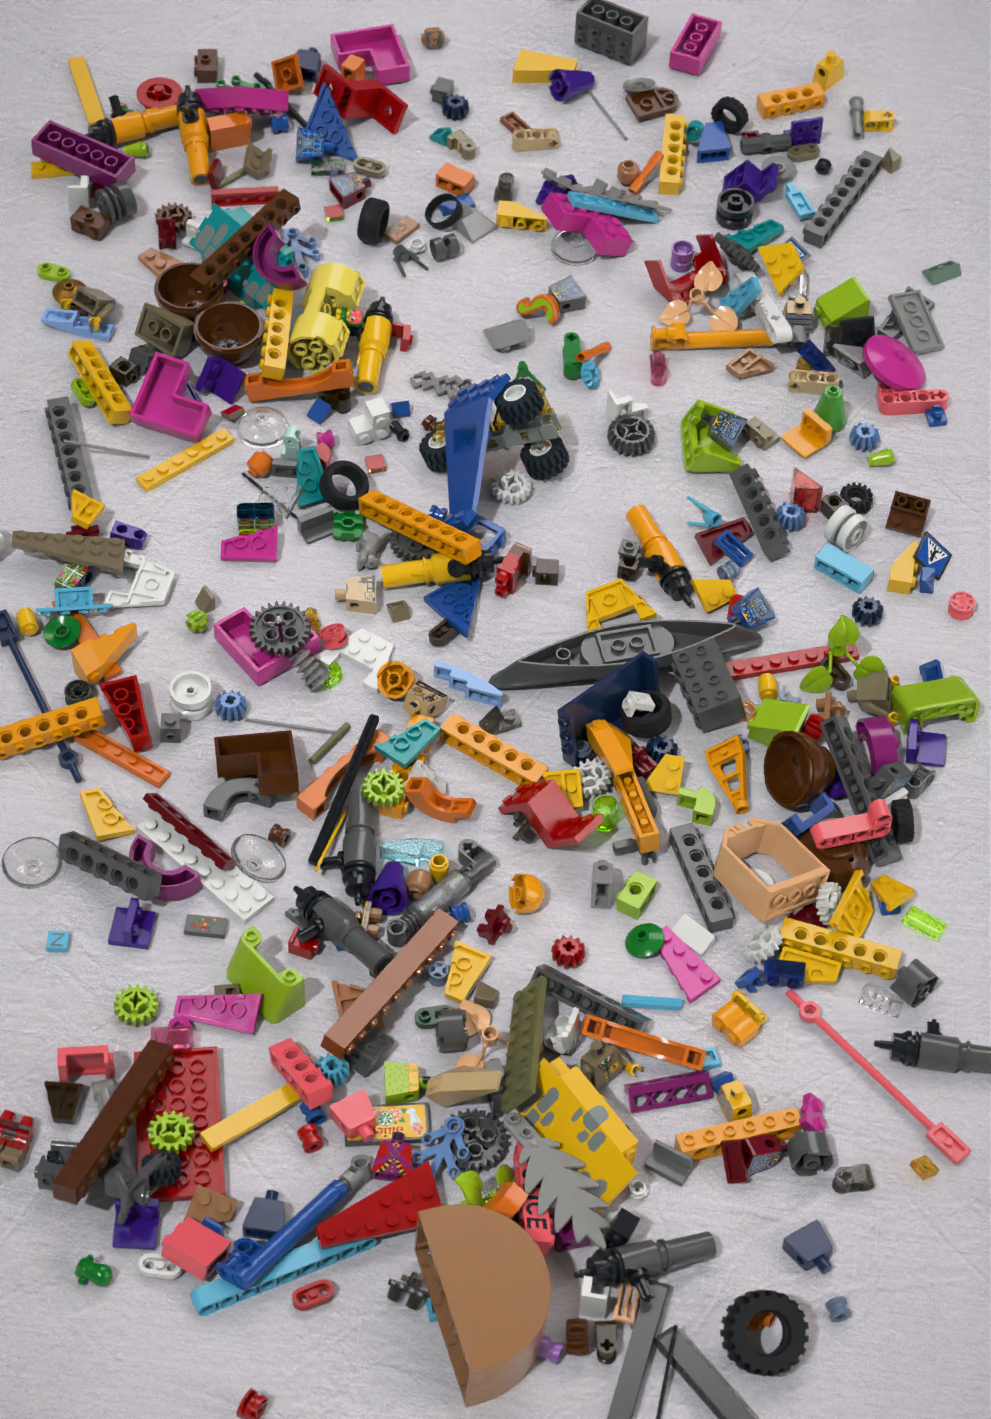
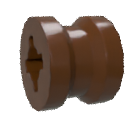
(279, 835)

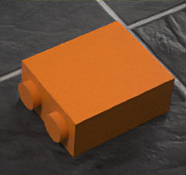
(229, 131)

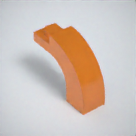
(435, 804)
(507, 1199)

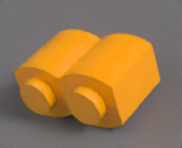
(734, 1024)

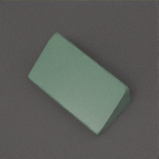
(942, 272)

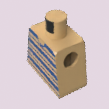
(799, 313)

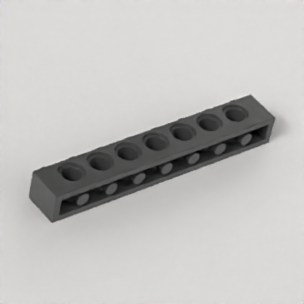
(842, 199)
(70, 455)
(856, 782)

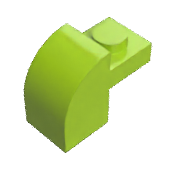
(701, 802)

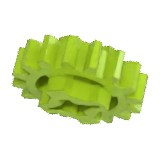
(374, 791)
(144, 1009)
(171, 1131)

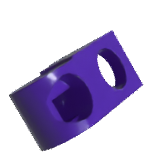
(133, 536)

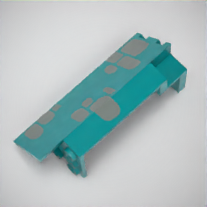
(244, 281)

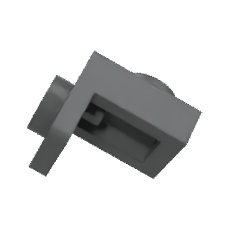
(628, 549)

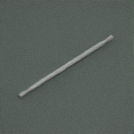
(607, 114)
(106, 448)
(290, 725)

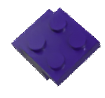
(752, 179)

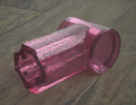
(658, 368)

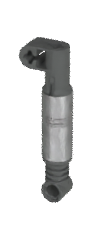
(475, 863)

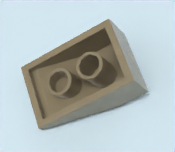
(165, 330)

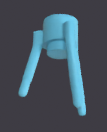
(710, 517)

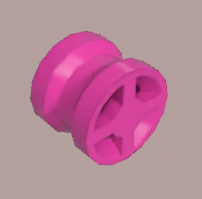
(326, 437)

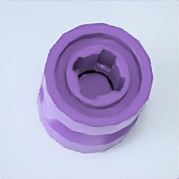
(550, 1350)

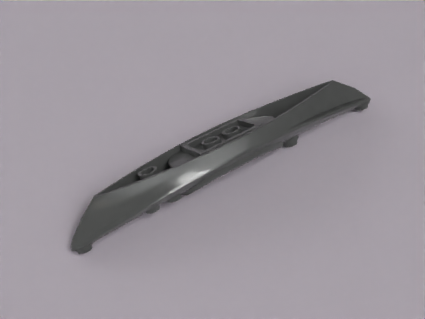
(608, 648)

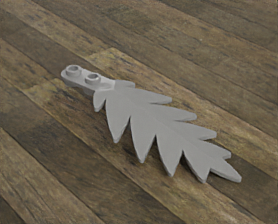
(599, 189)
(558, 1182)

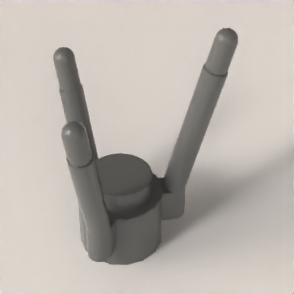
(403, 255)

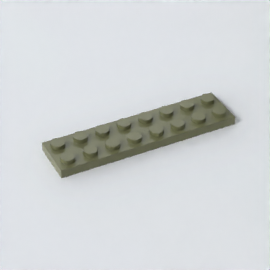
(524, 1044)

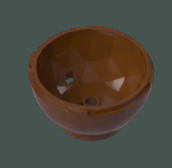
(177, 295)
(235, 321)
(793, 783)
(837, 858)

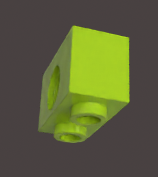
(633, 904)

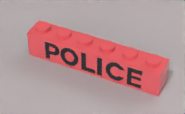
(537, 1227)

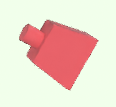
(354, 1116)

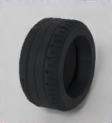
(373, 220)
(332, 495)
(649, 726)

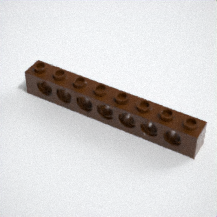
(240, 245)

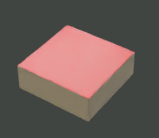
(233, 412)

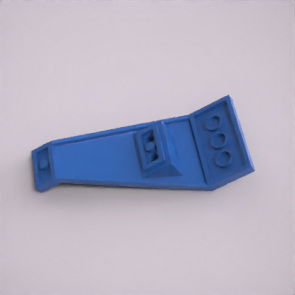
(466, 442)

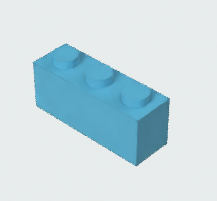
(843, 568)

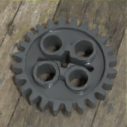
(737, 252)
(409, 548)
(297, 626)
(473, 1138)

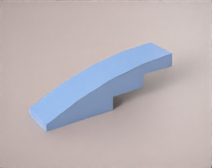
(73, 323)
(473, 686)

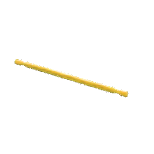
(331, 839)

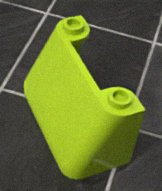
(699, 450)
(934, 700)
(281, 992)

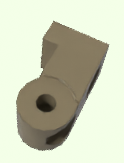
(462, 143)

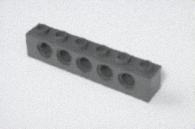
(759, 512)
(110, 865)
(707, 890)
(589, 1000)

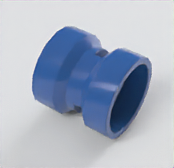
(279, 124)
(313, 1116)

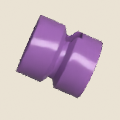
(681, 256)

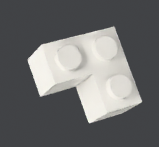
(371, 425)

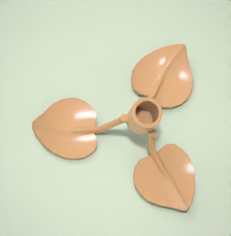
(708, 279)
(478, 1021)

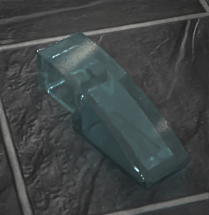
(411, 850)

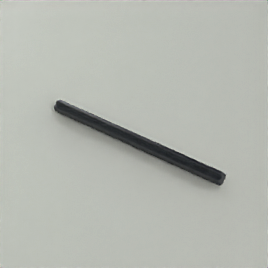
(344, 788)

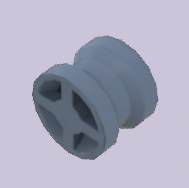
(728, 571)
(439, 968)
(838, 1309)

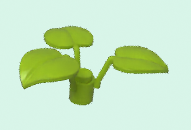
(841, 634)
(472, 1185)

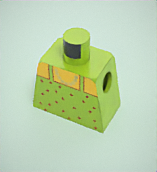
(402, 1082)

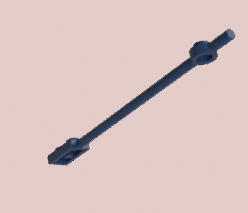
(8, 636)

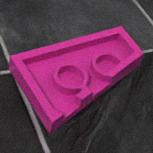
(252, 547)

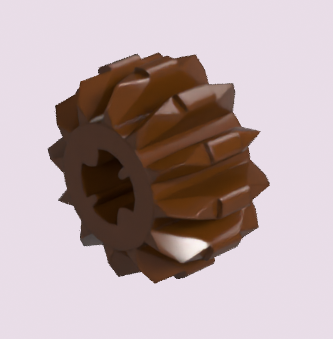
(577, 1337)

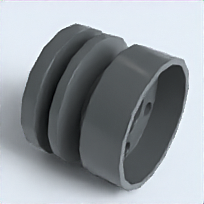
(116, 201)

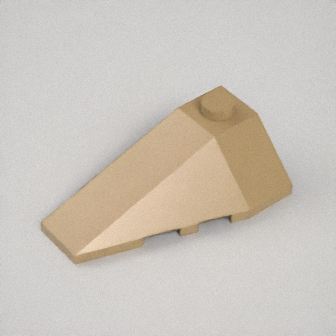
(462, 1084)

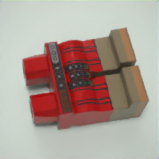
(14, 1139)

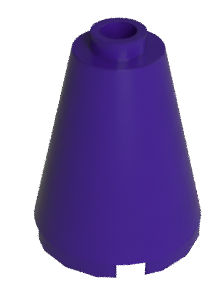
(569, 83)
(389, 889)

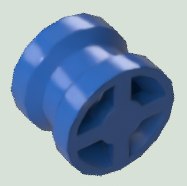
(438, 513)
(460, 912)

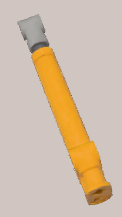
(677, 338)

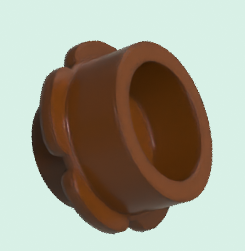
(428, 422)

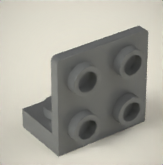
(368, 1051)

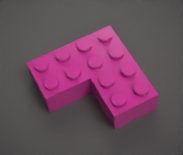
(378, 47)
(243, 99)
(599, 228)
(162, 404)
(234, 637)

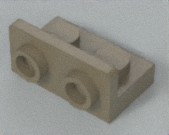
(257, 162)
(760, 434)

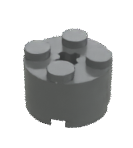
(914, 983)
(450, 1029)
(809, 1152)

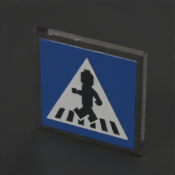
(932, 554)

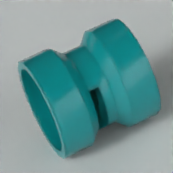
(692, 133)

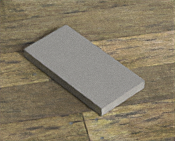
(916, 322)

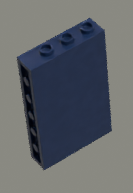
(604, 702)

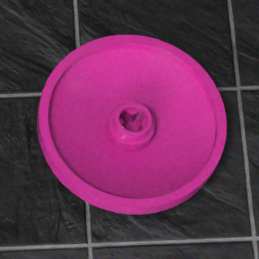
(893, 363)

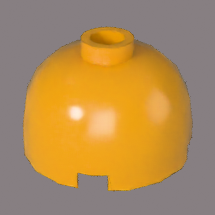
(395, 679)
(526, 893)

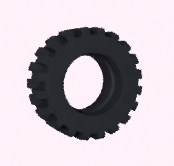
(792, 1332)

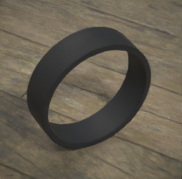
(434, 203)

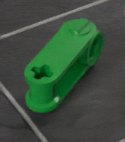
(571, 347)

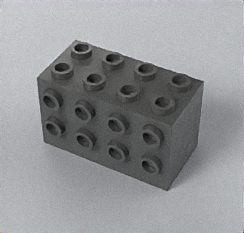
(611, 30)
(707, 686)

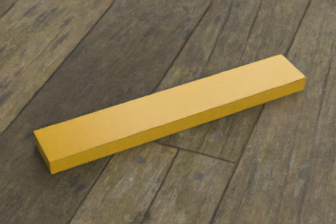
(85, 90)
(249, 1117)

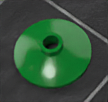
(57, 627)
(647, 946)

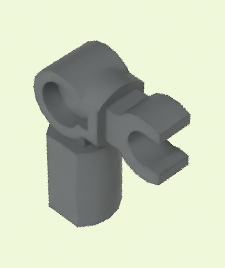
(630, 845)

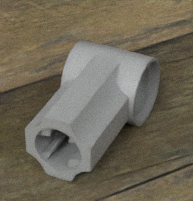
(102, 1092)

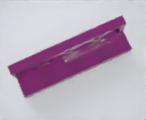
(665, 1083)

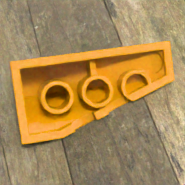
(96, 657)
(611, 746)

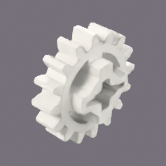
(511, 486)
(591, 778)
(828, 900)
(761, 943)

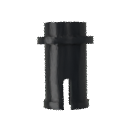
(401, 433)

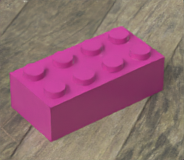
(695, 44)

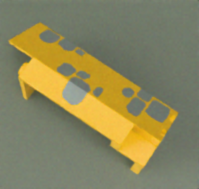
(584, 1125)

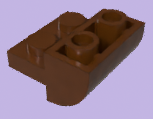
(908, 514)

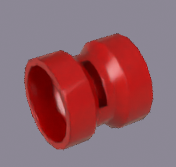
(310, 1138)

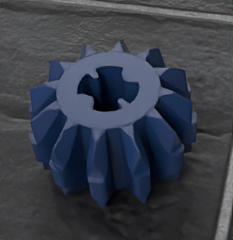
(455, 107)
(867, 611)
(660, 746)

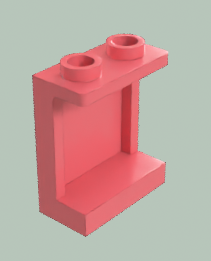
(84, 1061)

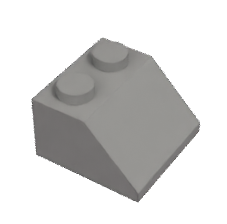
(507, 334)

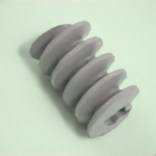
(308, 668)

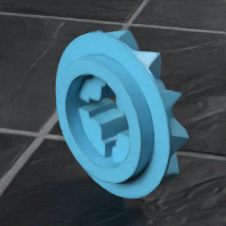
(590, 374)

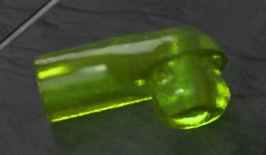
(335, 675)

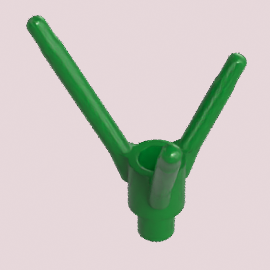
(524, 372)

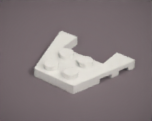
(149, 586)
(363, 650)

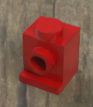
(303, 949)

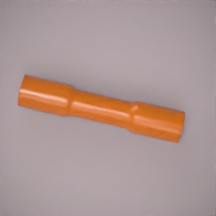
(651, 164)
(597, 350)

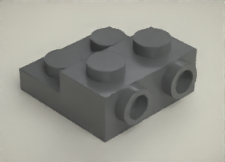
(494, 1099)

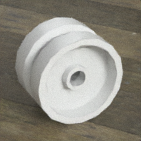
(846, 528)
(191, 695)

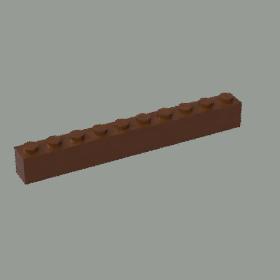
(113, 1122)

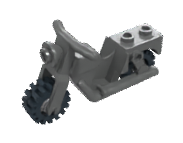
(118, 1175)

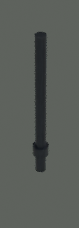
(291, 111)

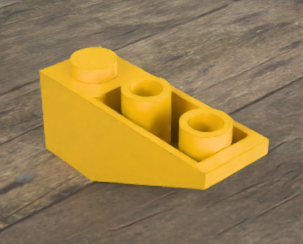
(519, 217)
(902, 571)

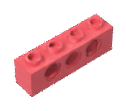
(301, 1073)

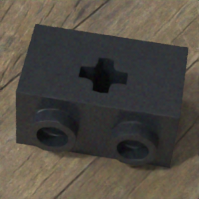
(620, 1229)

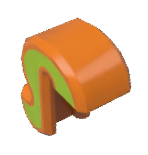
(539, 302)

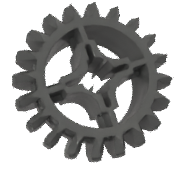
(631, 435)

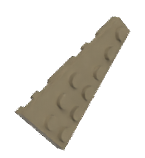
(75, 549)

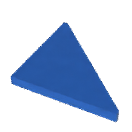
(327, 120)
(456, 603)

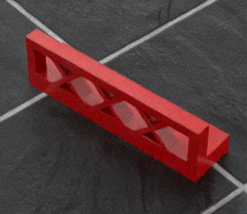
(243, 196)

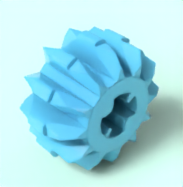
(334, 1069)

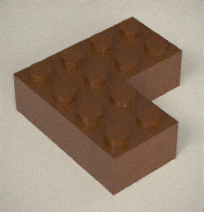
(265, 754)

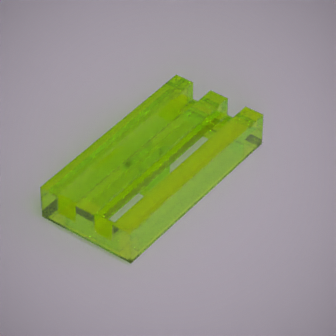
(926, 920)

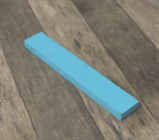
(612, 207)

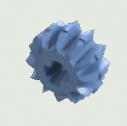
(864, 437)
(791, 516)
(230, 705)

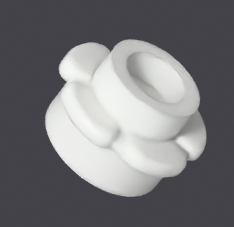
(416, 245)
(637, 1184)

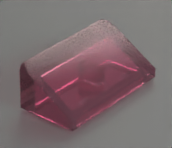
(177, 1036)

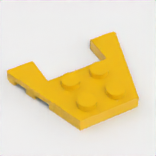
(612, 601)

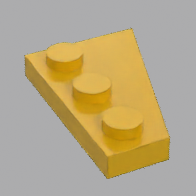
(103, 817)
(817, 968)
(465, 971)

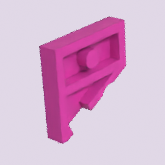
(812, 1110)

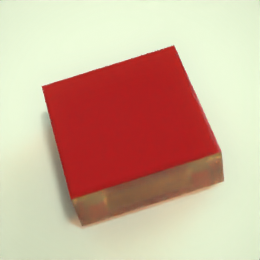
(375, 463)

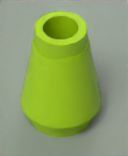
(137, 149)
(881, 458)

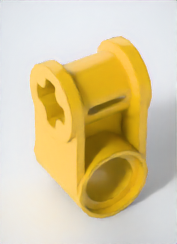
(876, 120)

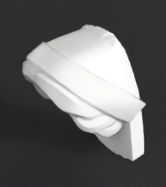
(563, 1033)

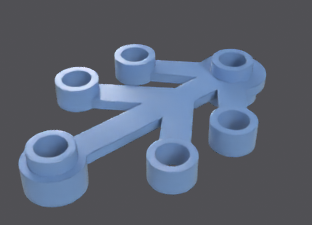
(292, 236)
(443, 1149)

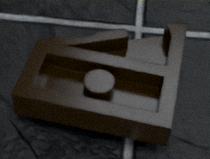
(64, 1100)

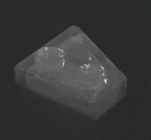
(282, 497)

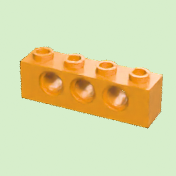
(790, 100)

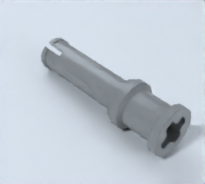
(856, 112)

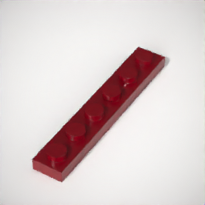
(189, 830)

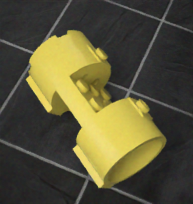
(317, 333)

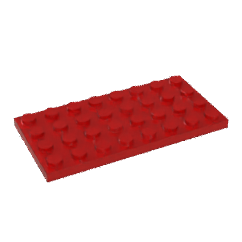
(194, 1090)

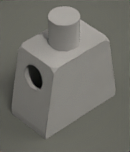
(602, 875)

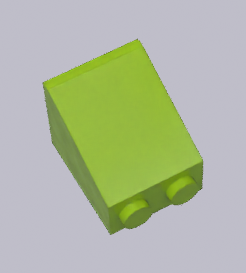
(842, 302)
(775, 718)

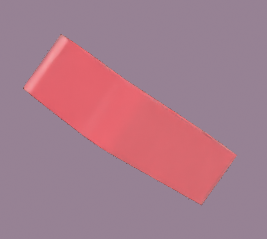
(908, 402)
(853, 828)

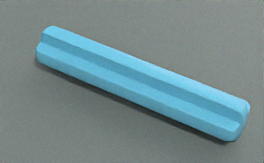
(652, 1002)

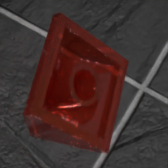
(805, 492)

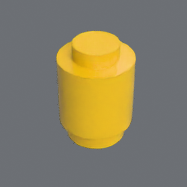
(27, 621)
(767, 686)
(438, 867)

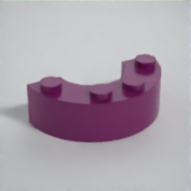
(265, 261)
(880, 741)
(175, 883)

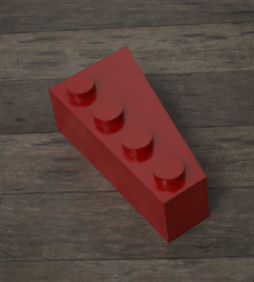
(128, 708)

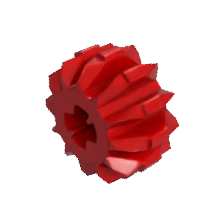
(812, 726)
(568, 952)

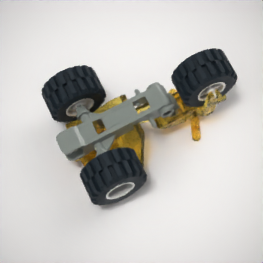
(520, 418)

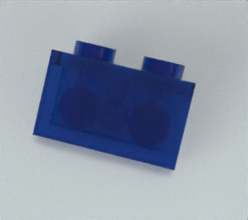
(815, 357)
(784, 973)

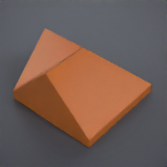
(287, 74)

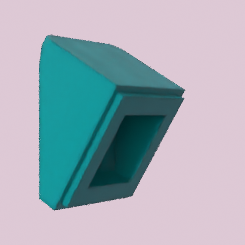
(440, 135)

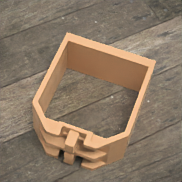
(787, 850)

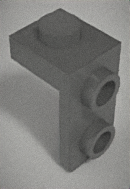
(140, 354)

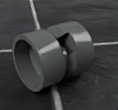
(444, 247)

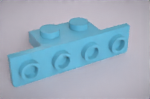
(74, 599)

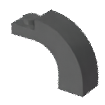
(232, 793)

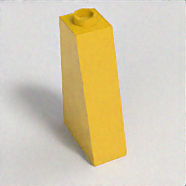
(536, 66)

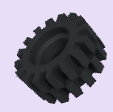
(858, 492)

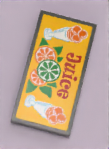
(390, 1118)

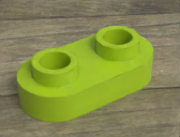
(53, 272)
(81, 392)

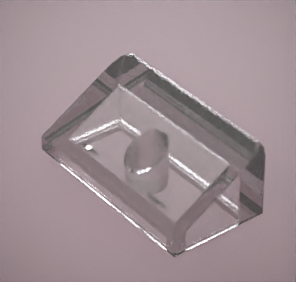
(800, 287)

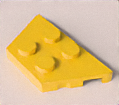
(782, 264)
(853, 909)

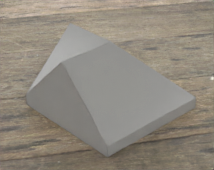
(473, 224)
(852, 358)

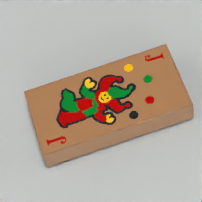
(401, 230)

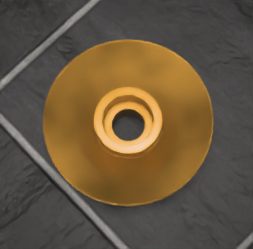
(65, 289)

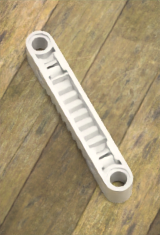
(775, 323)

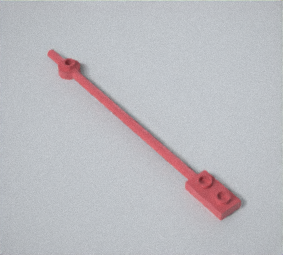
(938, 1135)

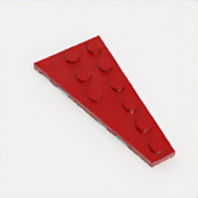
(384, 1212)

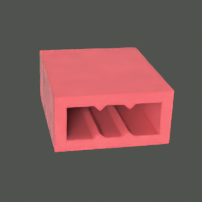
(195, 1248)

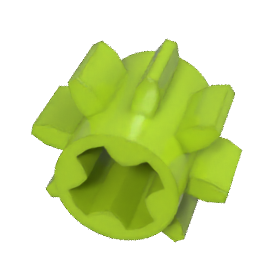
(197, 621)

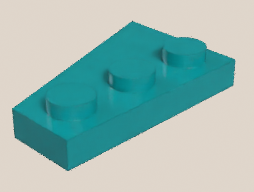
(758, 235)
(308, 475)
(408, 745)

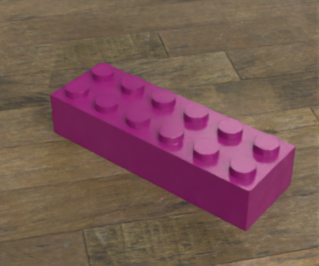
(82, 154)

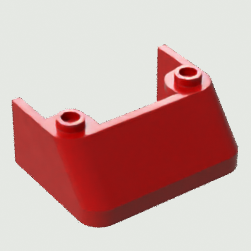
(681, 287)

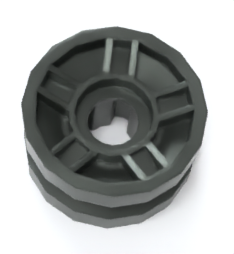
(77, 691)

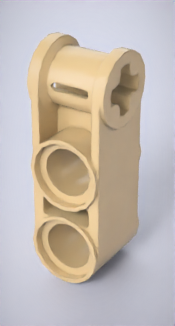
(535, 139)
(811, 381)

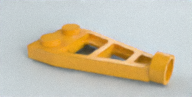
(721, 754)

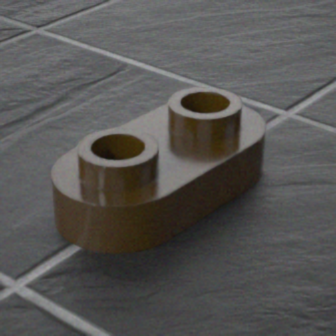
(442, 633)
(838, 673)

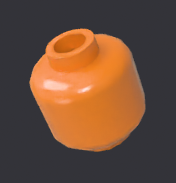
(259, 464)

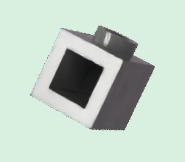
(442, 88)
(170, 728)

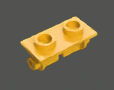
(748, 1007)

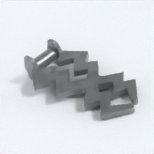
(436, 381)

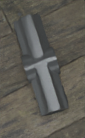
(765, 143)

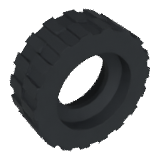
(736, 108)
(902, 820)

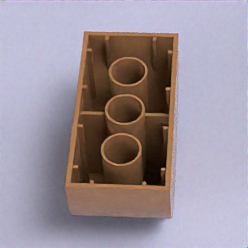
(486, 1294)

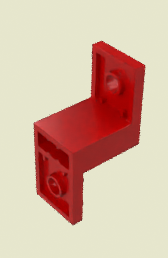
(363, 99)
(550, 813)

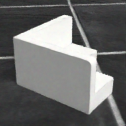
(79, 195)
(623, 406)
(593, 1299)

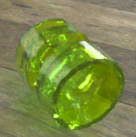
(608, 808)

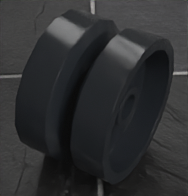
(734, 209)

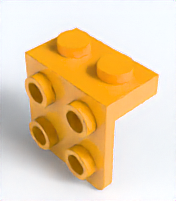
(808, 435)

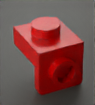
(402, 331)

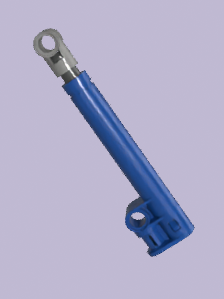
(252, 1260)

